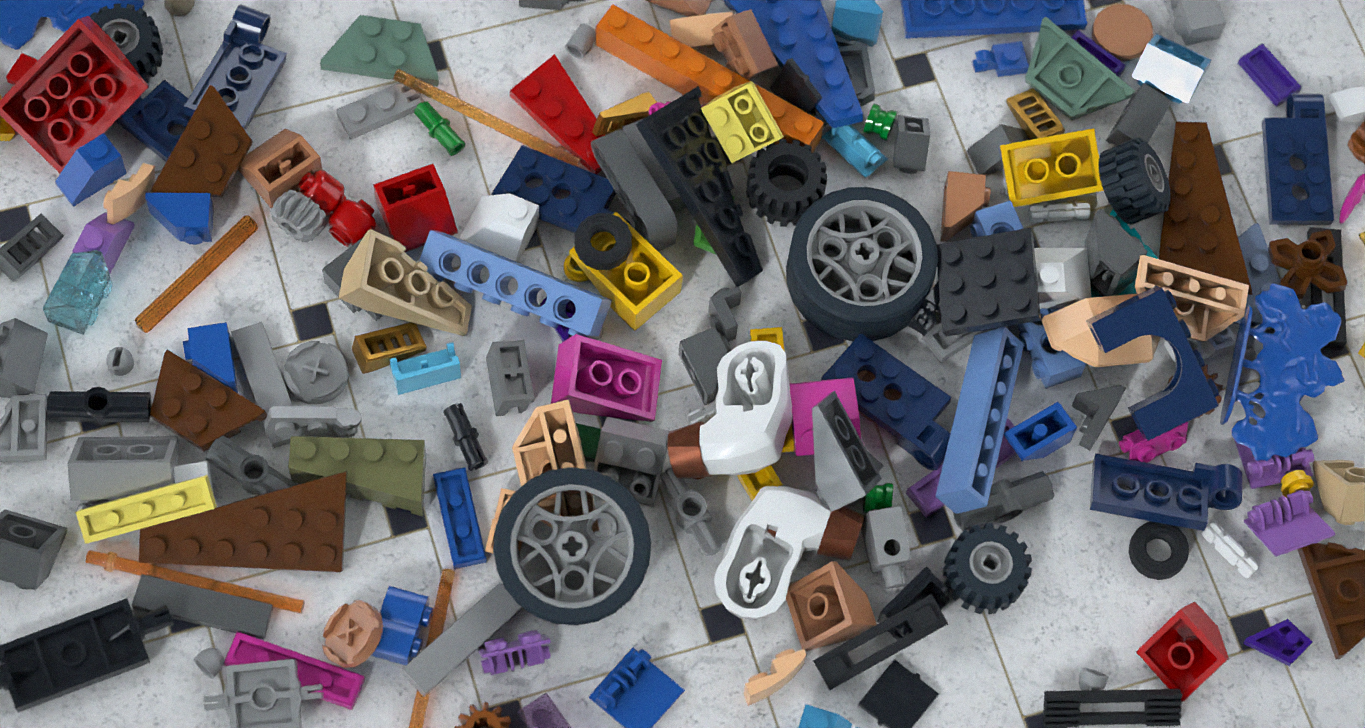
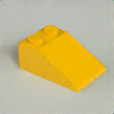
(1051, 167)
(639, 284)

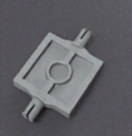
(264, 695)

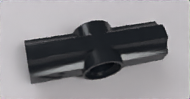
(78, 406)

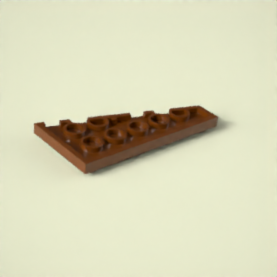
(1199, 222)
(274, 530)

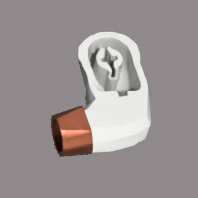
(748, 421)
(770, 543)

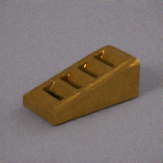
(623, 114)
(1025, 121)
(378, 359)

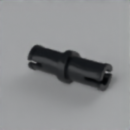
(465, 436)

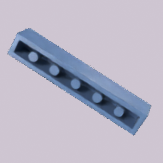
(980, 421)

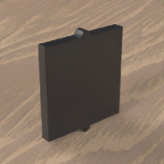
(795, 87)
(898, 698)

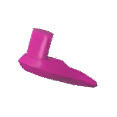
(1353, 198)

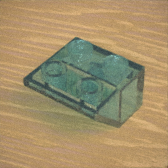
(79, 292)

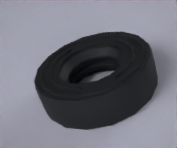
(603, 259)
(1158, 569)

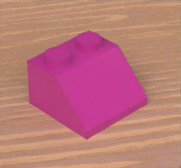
(806, 396)

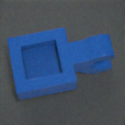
(1004, 58)

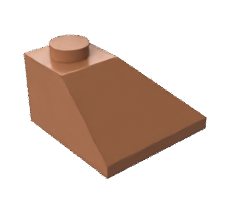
(828, 607)

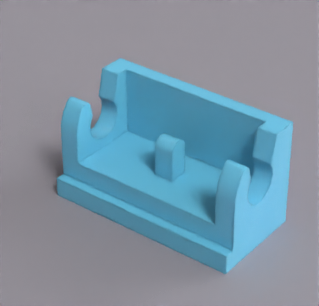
(425, 370)

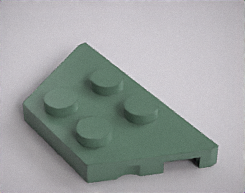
(380, 48)
(1071, 75)

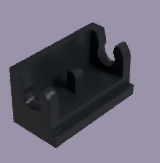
(920, 587)

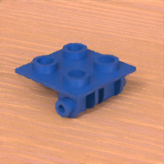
(636, 691)

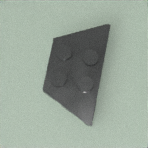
(859, 70)

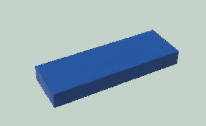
(459, 518)

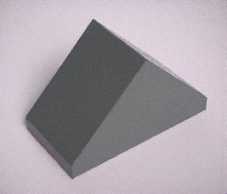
(987, 153)

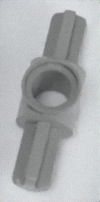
(698, 524)

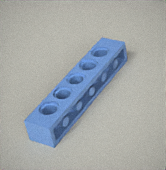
(590, 307)
(1047, 366)

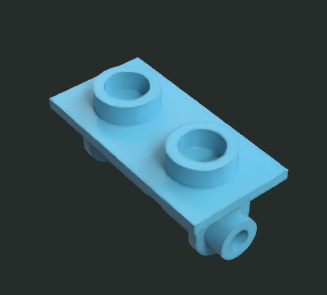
(855, 149)

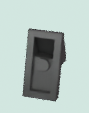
(1098, 407)

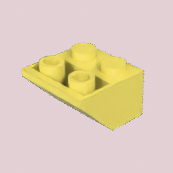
(741, 121)

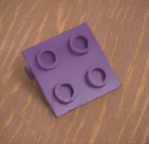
(1270, 472)
(1288, 523)
(529, 641)

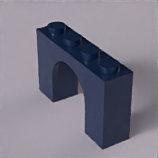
(1188, 391)

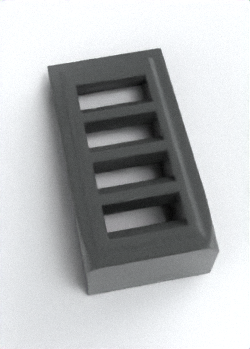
(12, 262)

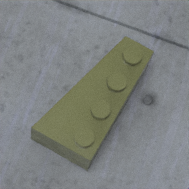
(376, 468)

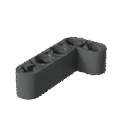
(636, 189)

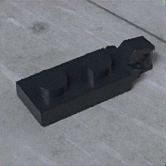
(925, 317)

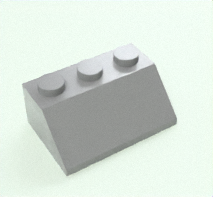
(120, 466)

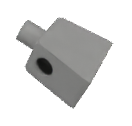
(882, 531)

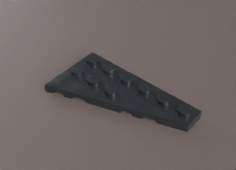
(698, 172)

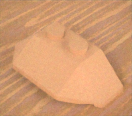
(1202, 299)
(1069, 332)
(548, 444)

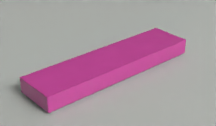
(338, 684)

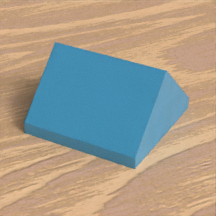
(857, 20)

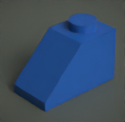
(90, 170)
(184, 215)
(212, 352)
(1042, 433)

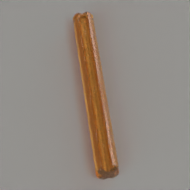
(196, 274)

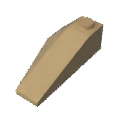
(394, 285)
(1341, 489)

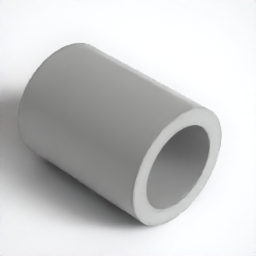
(581, 41)

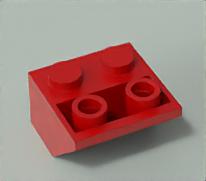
(414, 206)

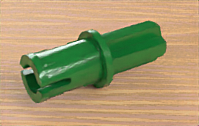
(439, 128)

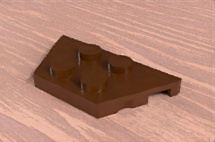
(206, 151)
(198, 404)
(1338, 590)

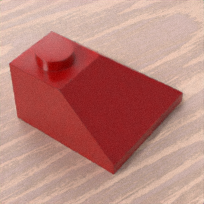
(1185, 650)

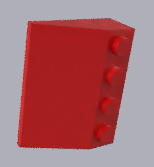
(72, 93)

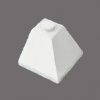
(502, 225)
(1062, 276)

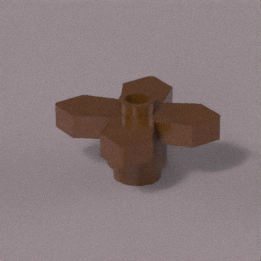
(1308, 263)

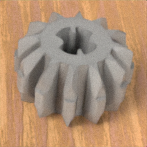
(298, 216)

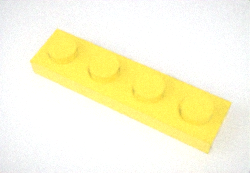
(146, 509)

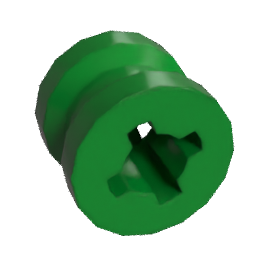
(880, 122)
(878, 498)

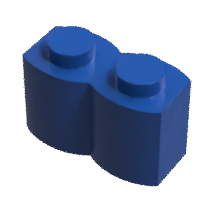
(402, 620)

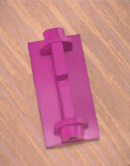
(1145, 451)

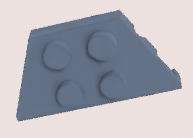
(1258, 266)

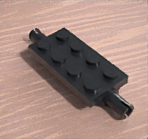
(77, 653)

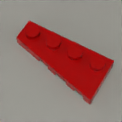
(560, 109)

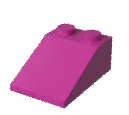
(606, 379)

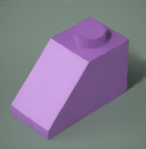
(105, 238)

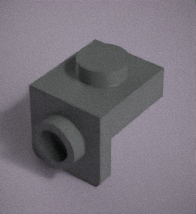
(720, 312)

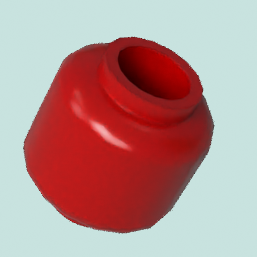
(323, 190)
(351, 221)

